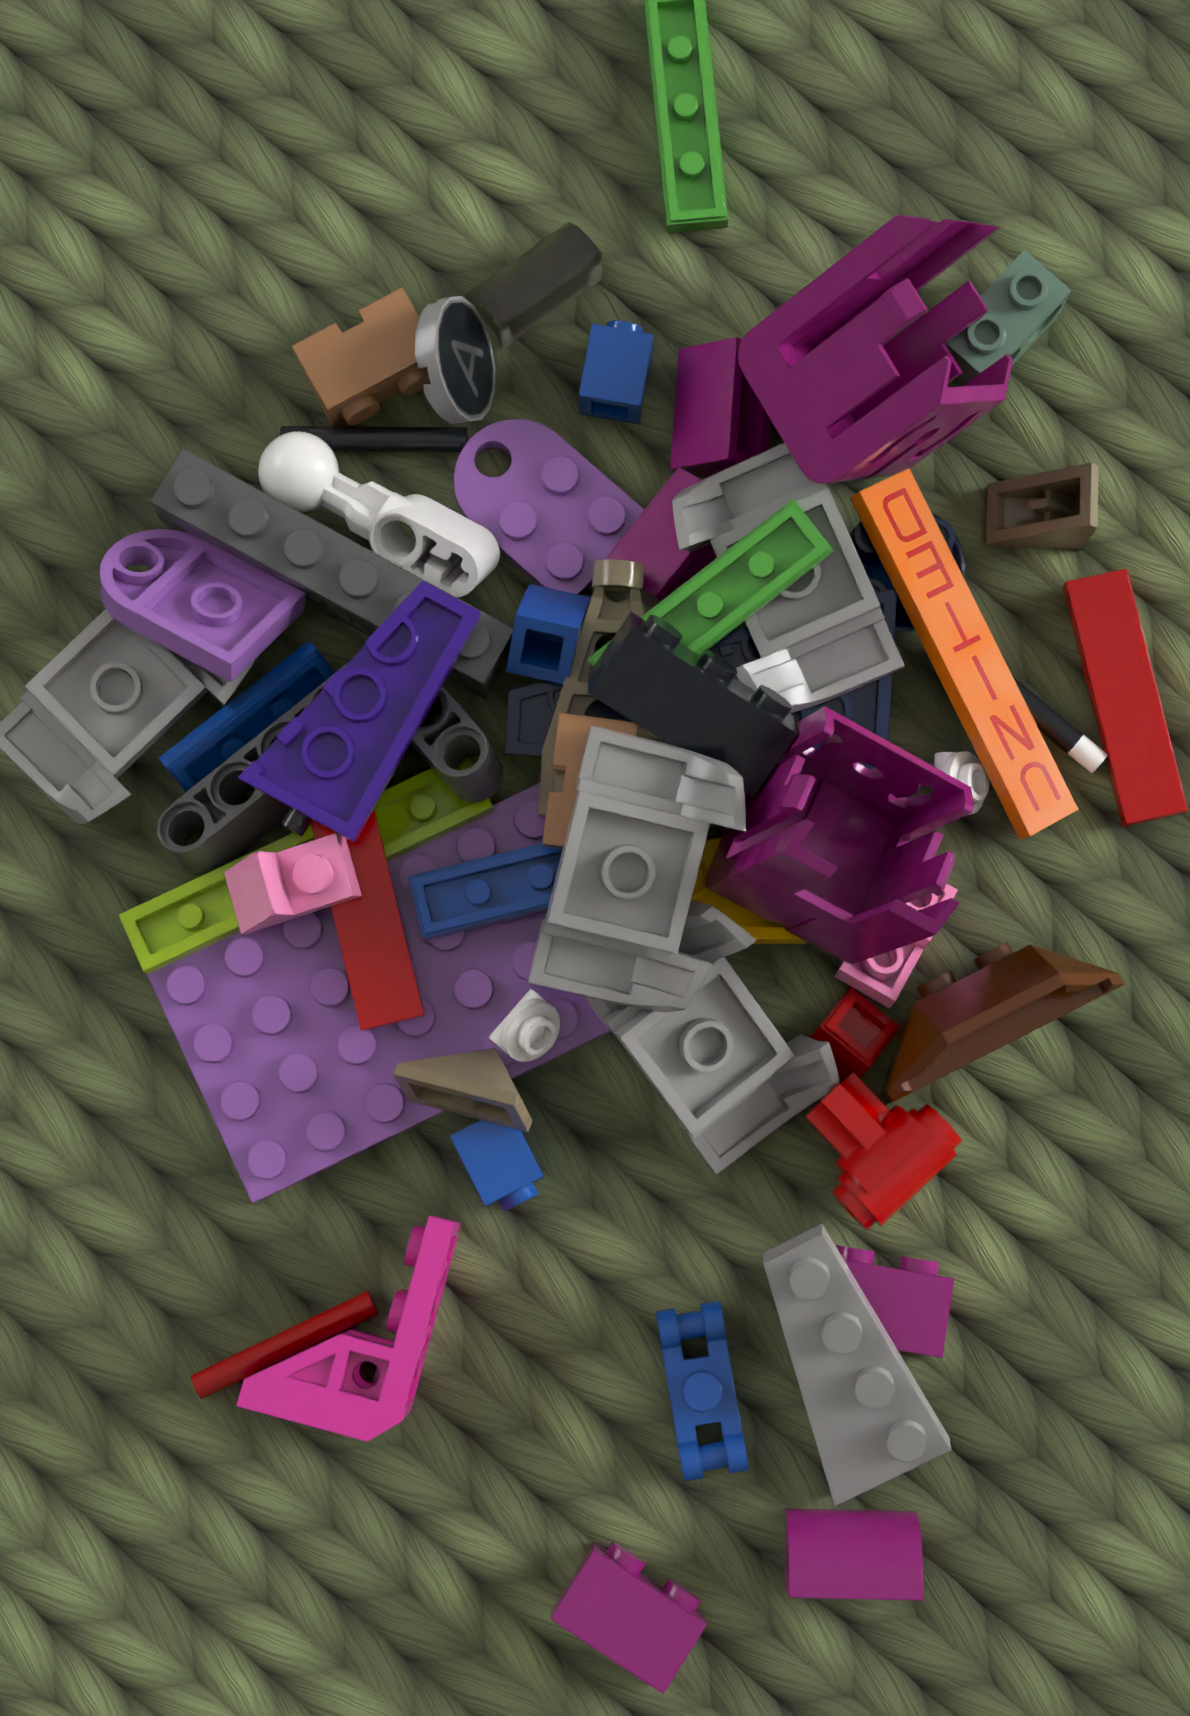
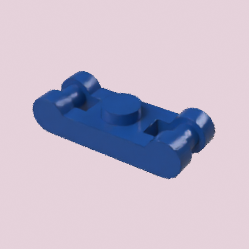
(702, 1390)

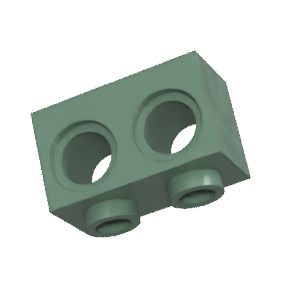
(1019, 311)

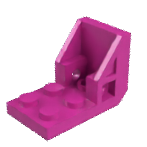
(326, 1382)

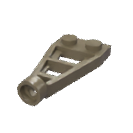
(601, 620)

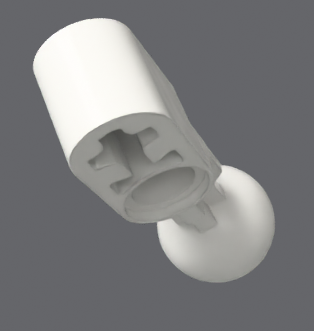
(306, 475)

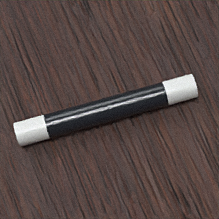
(1062, 732)

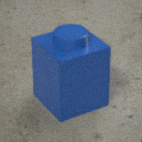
(616, 372)
(546, 633)
(498, 1163)

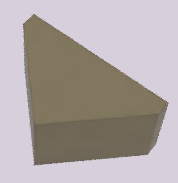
(1044, 509)

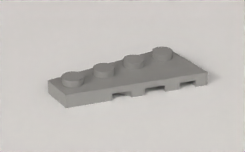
(852, 1379)

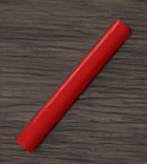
(284, 1344)

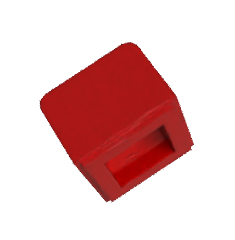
(855, 1033)

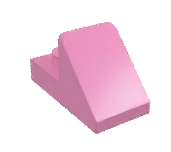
(292, 882)

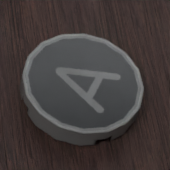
(458, 360)

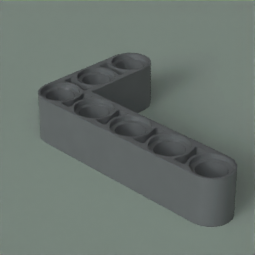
(234, 827)

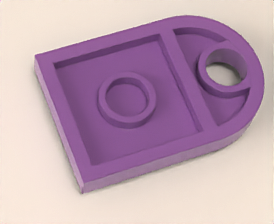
(548, 509)
(197, 599)

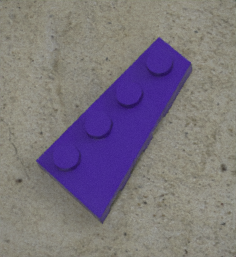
(357, 729)

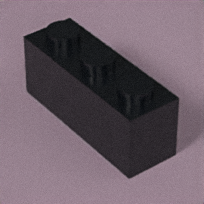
(692, 699)

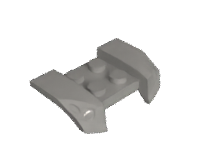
(828, 625)
(100, 713)
(633, 872)
(721, 1057)

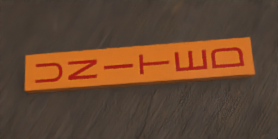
(964, 653)

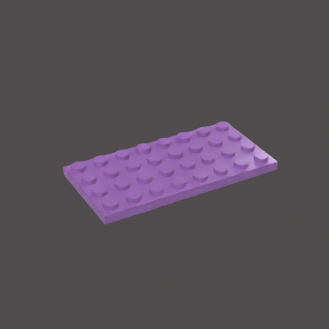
(280, 1036)

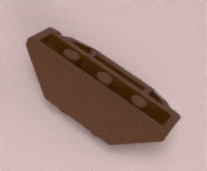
(987, 1011)

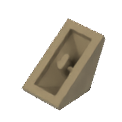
(467, 1085)

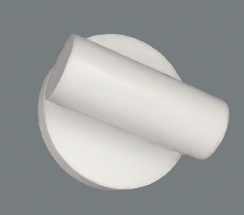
(967, 769)
(528, 1028)

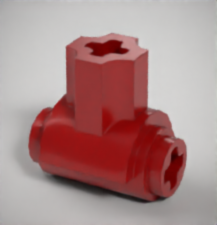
(881, 1150)

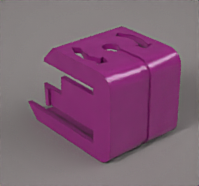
(844, 397)
(833, 845)

